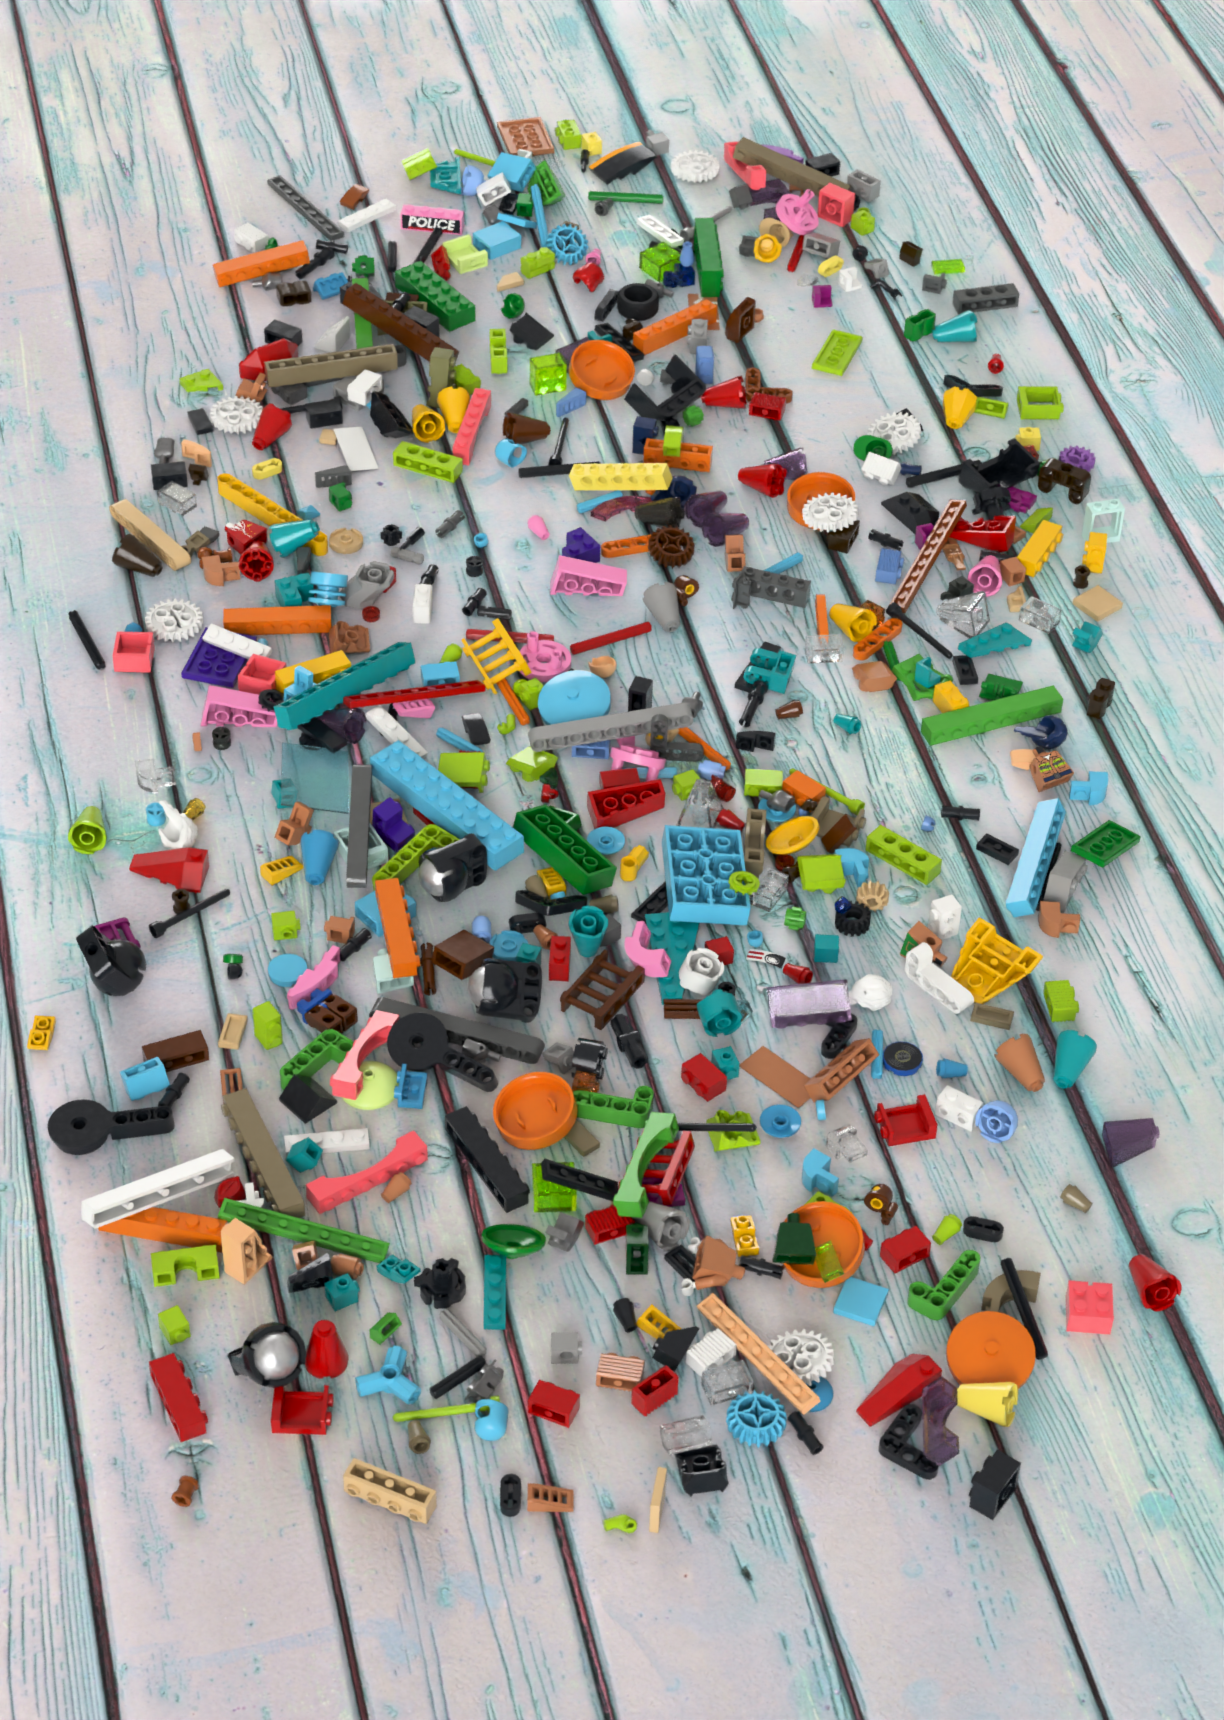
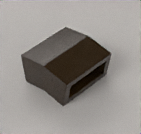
(910, 253)

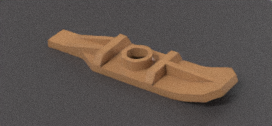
(954, 554)

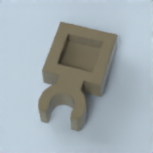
(196, 542)

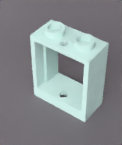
(1103, 507)
(376, 856)

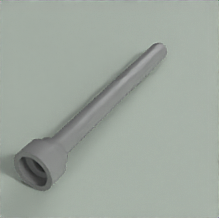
(687, 233)

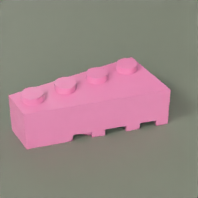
(587, 577)
(235, 707)

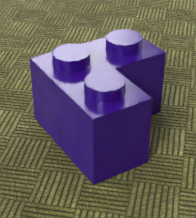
(581, 546)
(390, 826)

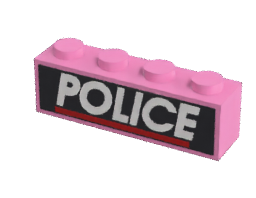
(428, 218)

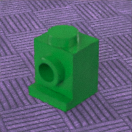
(524, 205)
(340, 497)

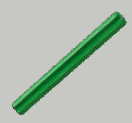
(626, 197)

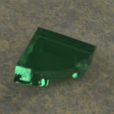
(550, 777)

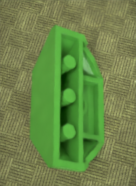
(549, 185)

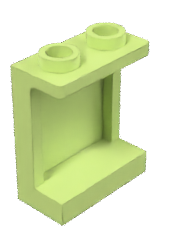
(464, 255)

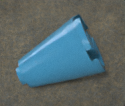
(317, 854)

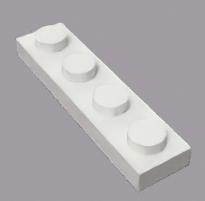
(367, 215)
(660, 231)
(235, 643)
(393, 730)
(334, 1140)

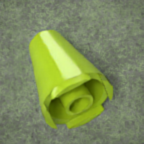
(88, 831)

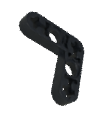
(979, 390)
(549, 907)
(839, 1043)
(899, 1442)

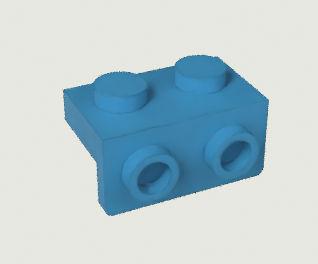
(411, 1088)

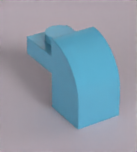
(302, 681)
(1092, 790)
(854, 863)
(816, 1173)

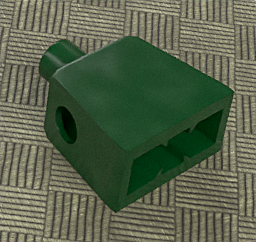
(637, 1241)
(794, 1242)

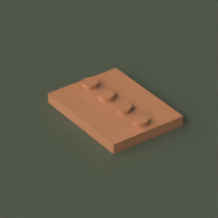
(526, 135)

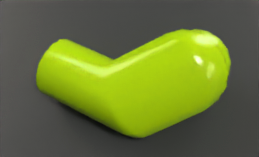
(509, 726)
(621, 1522)

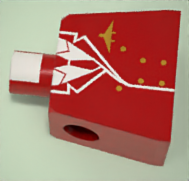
(243, 534)

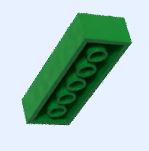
(708, 257)
(441, 298)
(564, 849)

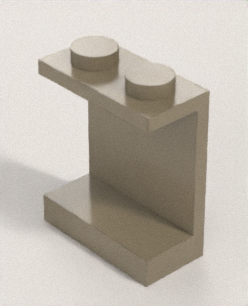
(828, 818)

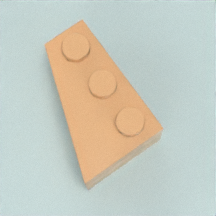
(242, 1251)

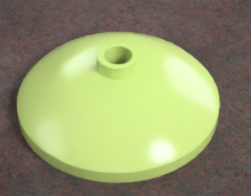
(378, 1086)

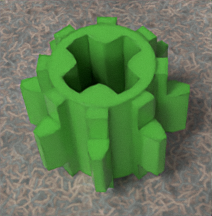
(693, 415)
(795, 918)

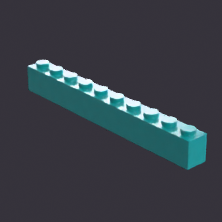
(348, 682)

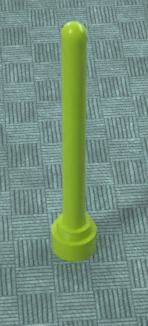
(474, 157)
(854, 805)
(441, 1411)

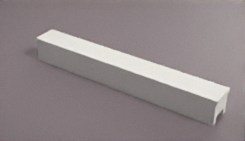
(157, 1188)

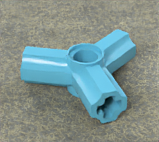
(390, 1378)

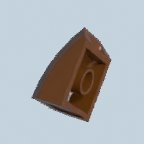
(741, 320)

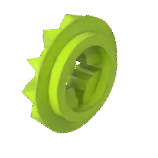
(751, 882)

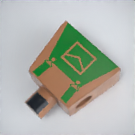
(920, 933)

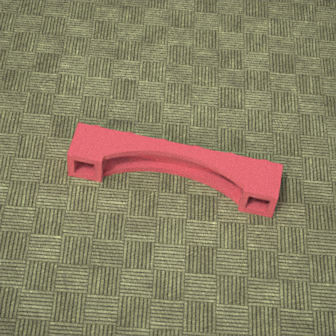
(752, 175)
(466, 437)
(348, 1079)
(329, 1192)

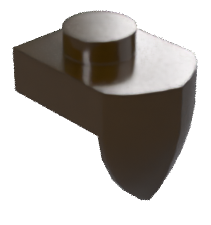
(631, 327)

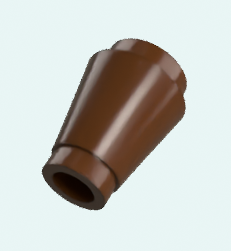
(789, 710)

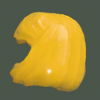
(767, 248)

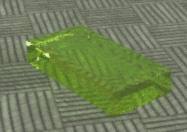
(948, 266)
(828, 1262)

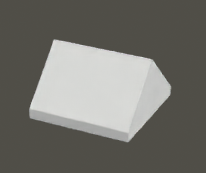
(334, 336)

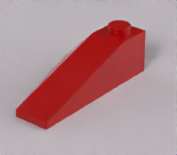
(899, 1387)

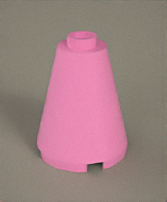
(986, 576)

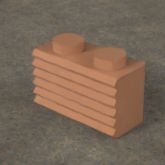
(619, 1371)

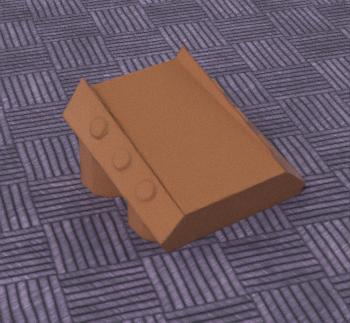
(348, 638)
(874, 676)

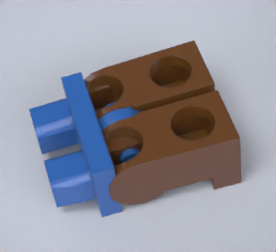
(327, 1011)

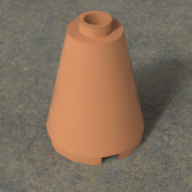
(1021, 1062)

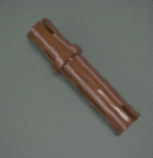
(428, 969)

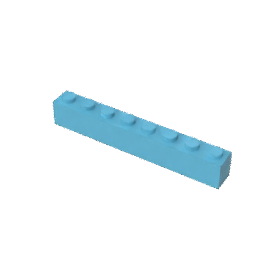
(1035, 858)

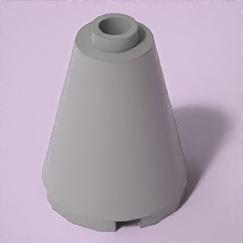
(663, 605)
(665, 1225)

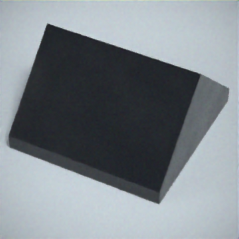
(306, 1098)

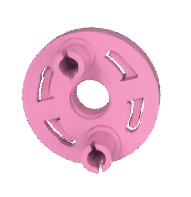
(797, 213)
(548, 652)
(637, 756)

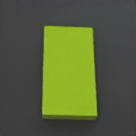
(837, 352)

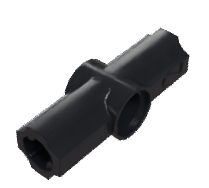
(629, 1041)

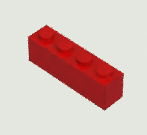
(177, 1397)

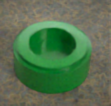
(232, 958)

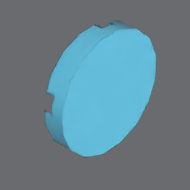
(507, 945)
(286, 969)

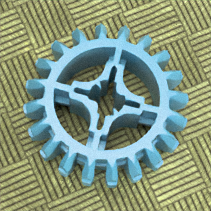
(557, 237)
(744, 1424)

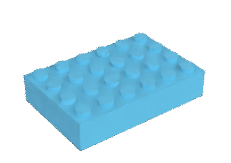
(698, 875)

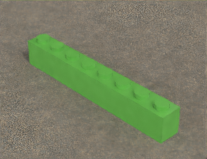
(991, 715)

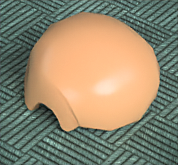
(603, 666)

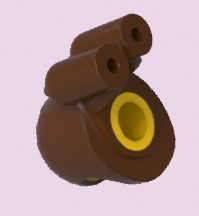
(685, 588)
(880, 1200)

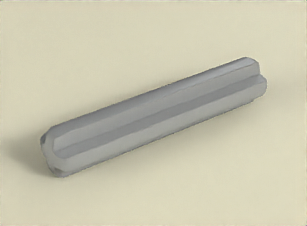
(462, 1332)

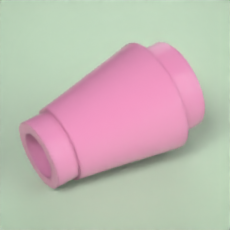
(594, 256)
(537, 525)

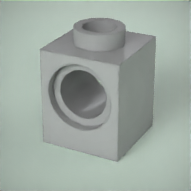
(565, 1348)

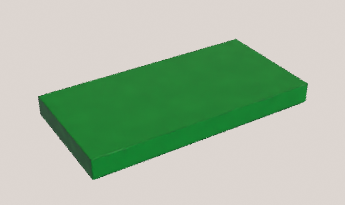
(1105, 843)

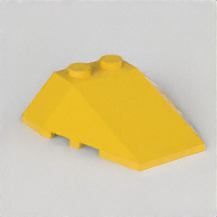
(991, 962)

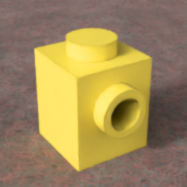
(592, 143)
(1029, 436)

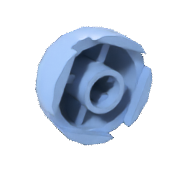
(471, 179)
(997, 1121)

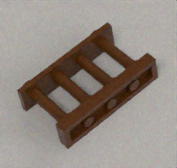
(613, 1002)

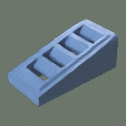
(571, 402)

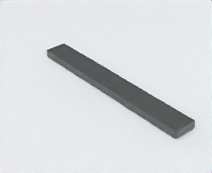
(305, 208)

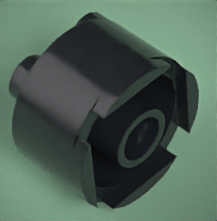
(589, 1057)

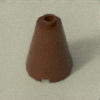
(524, 429)

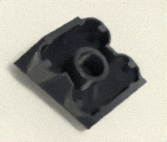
(530, 332)
(311, 1276)
(702, 1470)

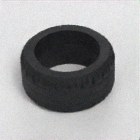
(637, 301)

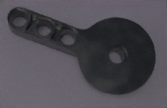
(434, 1050)
(85, 1125)

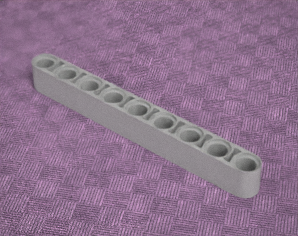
(607, 727)

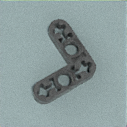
(663, 745)

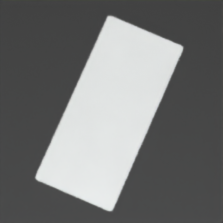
(355, 448)

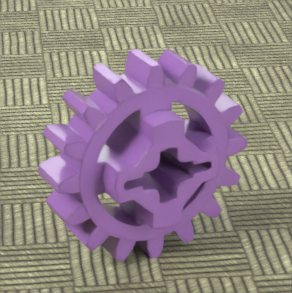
(1078, 457)

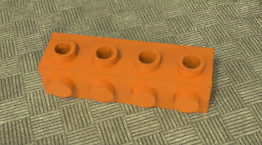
(692, 456)

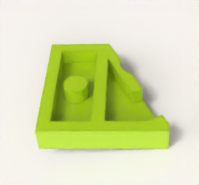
(200, 381)

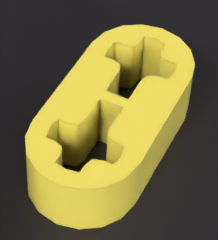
(830, 266)
(267, 468)

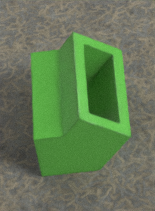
(391, 1319)

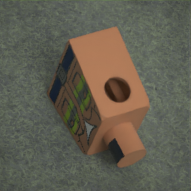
(1049, 769)

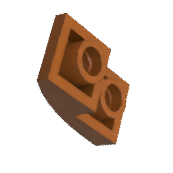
(353, 196)

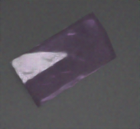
(809, 1003)

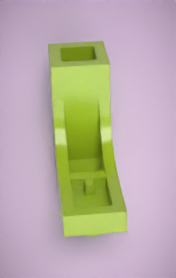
(672, 440)

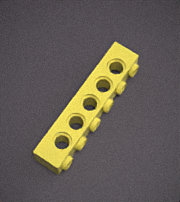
(621, 476)

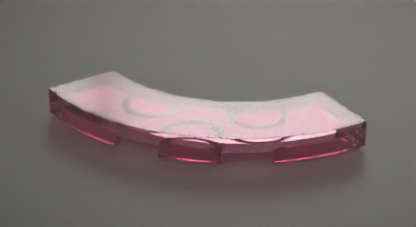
(614, 506)

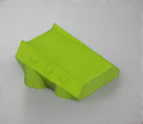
(531, 763)
(821, 872)
(732, 1140)

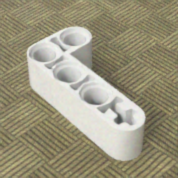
(936, 981)

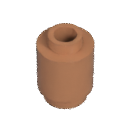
(344, 1264)

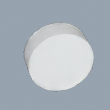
(645, 377)

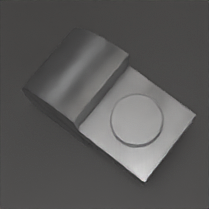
(564, 1232)

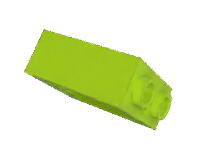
(1039, 394)

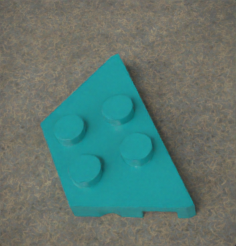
(446, 176)

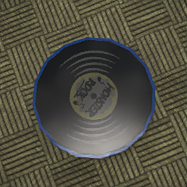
(902, 1058)

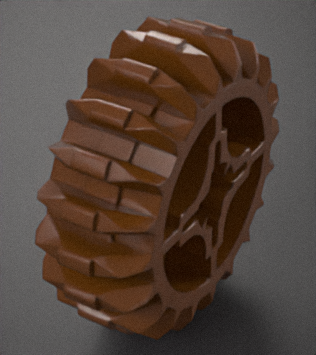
(671, 542)

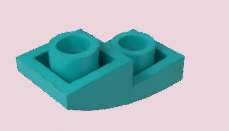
(397, 1270)

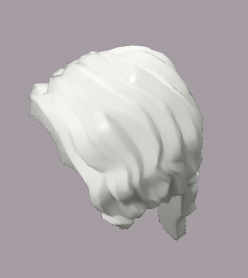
(179, 831)
(871, 992)

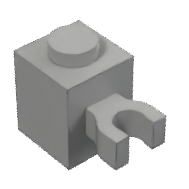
(657, 143)

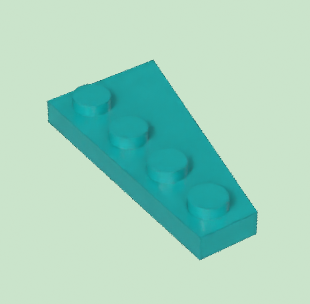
(994, 640)

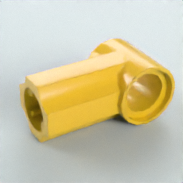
(632, 863)

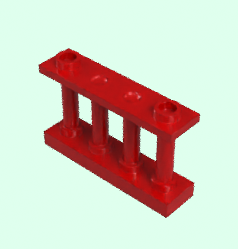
(674, 1173)

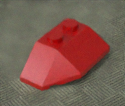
(254, 362)

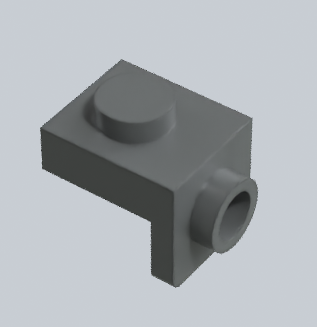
(747, 246)

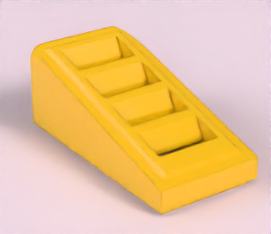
(272, 874)
(554, 883)
(658, 1316)

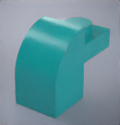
(1087, 637)

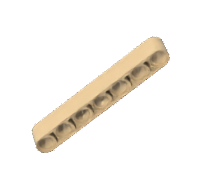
(150, 534)

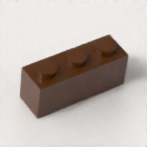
(178, 1051)

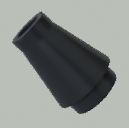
(625, 1313)

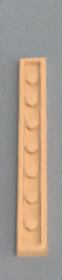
(759, 1354)

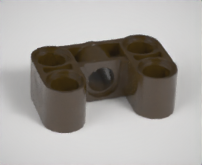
(1067, 475)

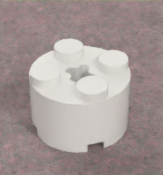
(701, 971)

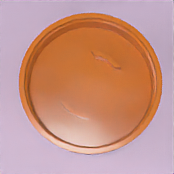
(601, 369)
(811, 486)
(535, 1110)
(829, 1223)

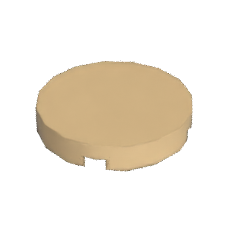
(346, 541)

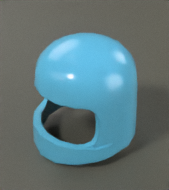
(504, 452)
(495, 1424)

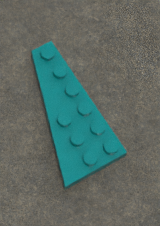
(677, 941)

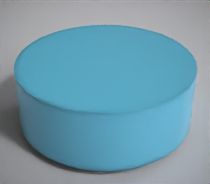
(820, 1109)

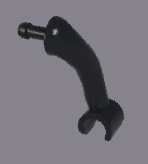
(893, 292)

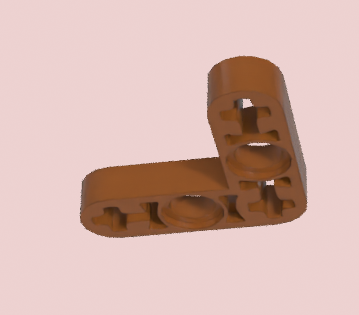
(751, 389)

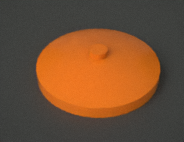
(990, 1350)

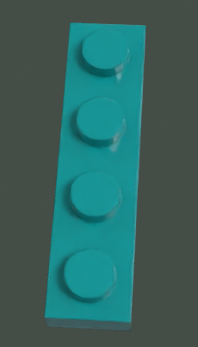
(495, 1292)

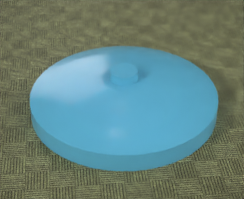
(573, 697)

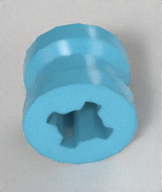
(155, 814)

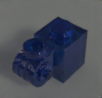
(681, 276)

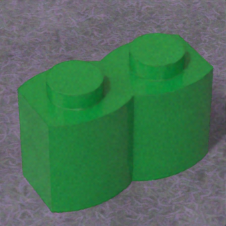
(919, 325)

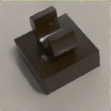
(198, 473)

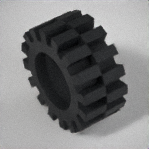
(854, 926)

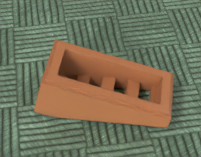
(542, 1505)

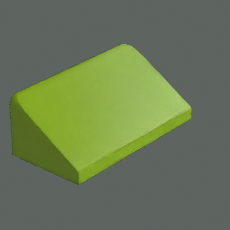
(991, 407)
(1036, 518)

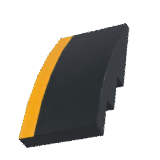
(622, 162)

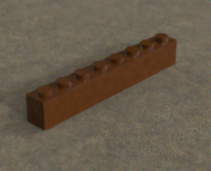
(393, 322)

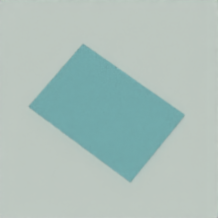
(315, 778)

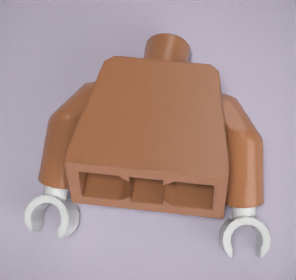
(712, 1266)

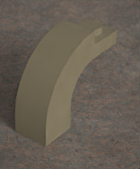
(999, 1293)

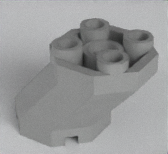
(367, 585)

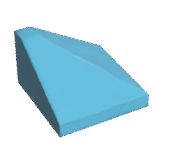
(308, 512)

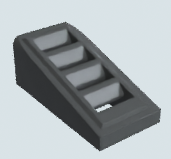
(342, 472)
(303, 559)

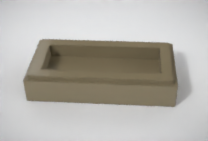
(992, 1016)
(582, 1139)

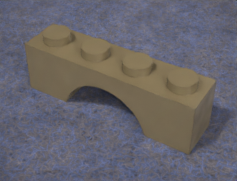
(754, 841)

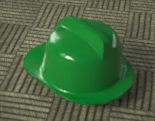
(873, 444)

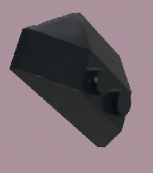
(388, 417)
(911, 510)

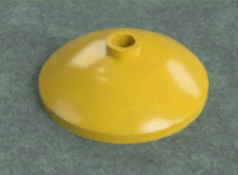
(792, 835)

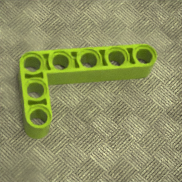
(407, 859)

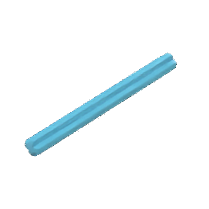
(539, 213)

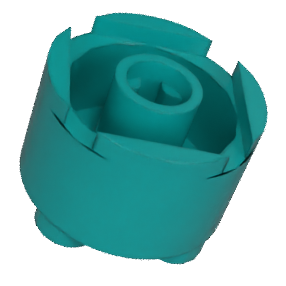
(719, 1013)

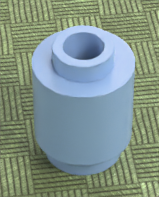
(708, 768)
(482, 928)

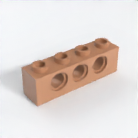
(841, 1070)

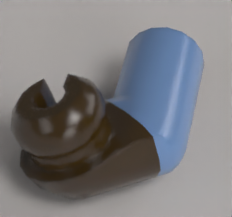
(807, 805)

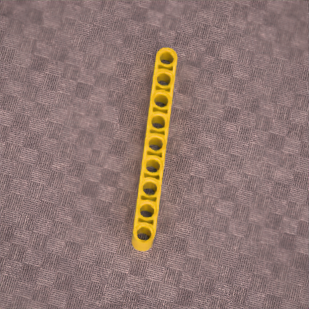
(264, 508)

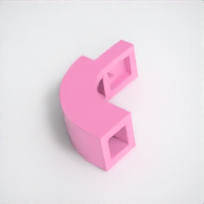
(654, 961)

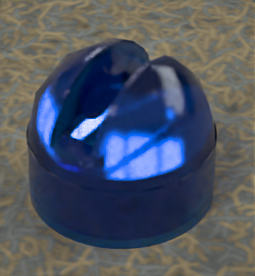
(842, 905)

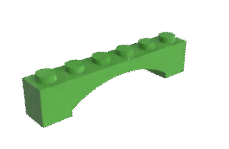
(657, 1133)

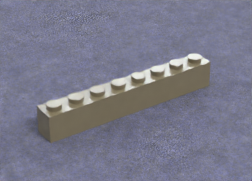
(784, 167)
(330, 365)
(262, 1153)

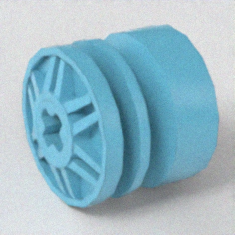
(328, 588)

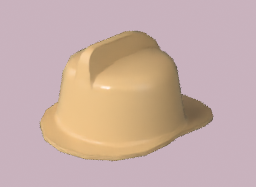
(776, 229)

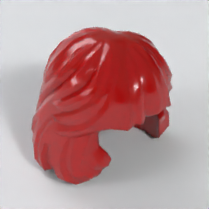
(590, 274)

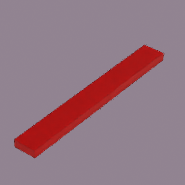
(413, 694)

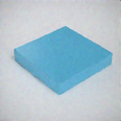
(517, 220)
(861, 1301)

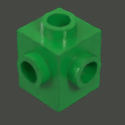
(363, 260)

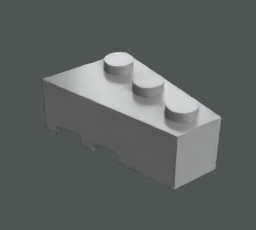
(1065, 878)

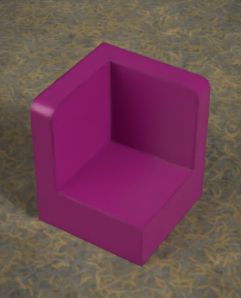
(821, 296)
(922, 534)

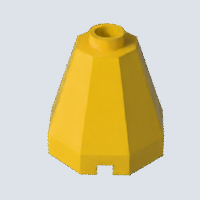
(958, 406)

